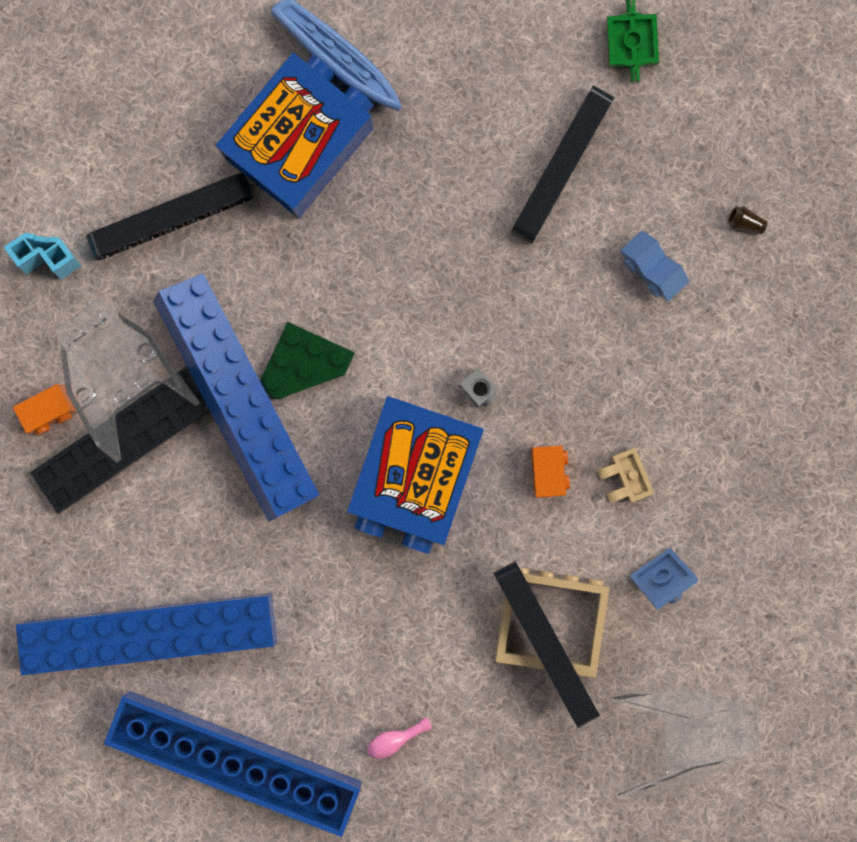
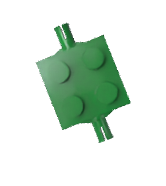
(632, 40)

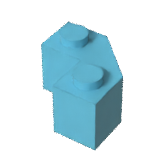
(32, 251)

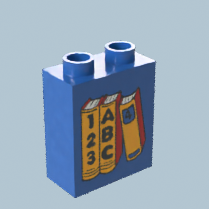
(297, 133)
(414, 474)

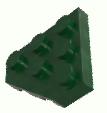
(303, 362)

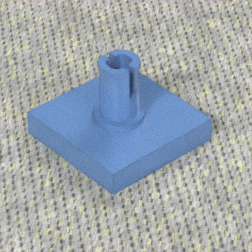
(664, 579)

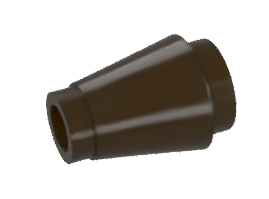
(746, 220)

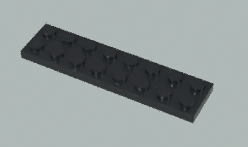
(140, 430)

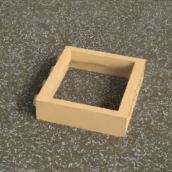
(569, 582)

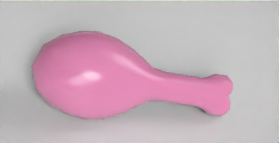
(390, 742)

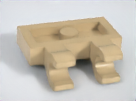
(631, 474)

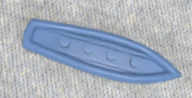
(335, 51)

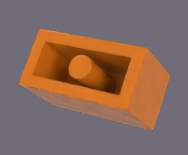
(44, 410)
(549, 471)

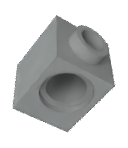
(479, 377)

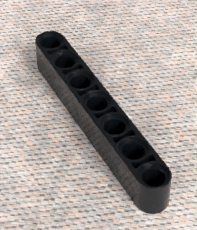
(562, 164)
(168, 216)
(546, 644)

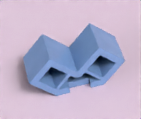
(650, 263)

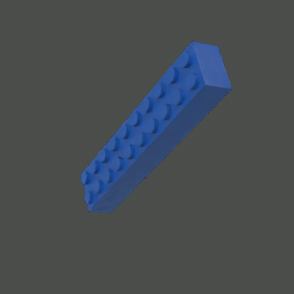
(235, 396)
(146, 634)
(233, 763)

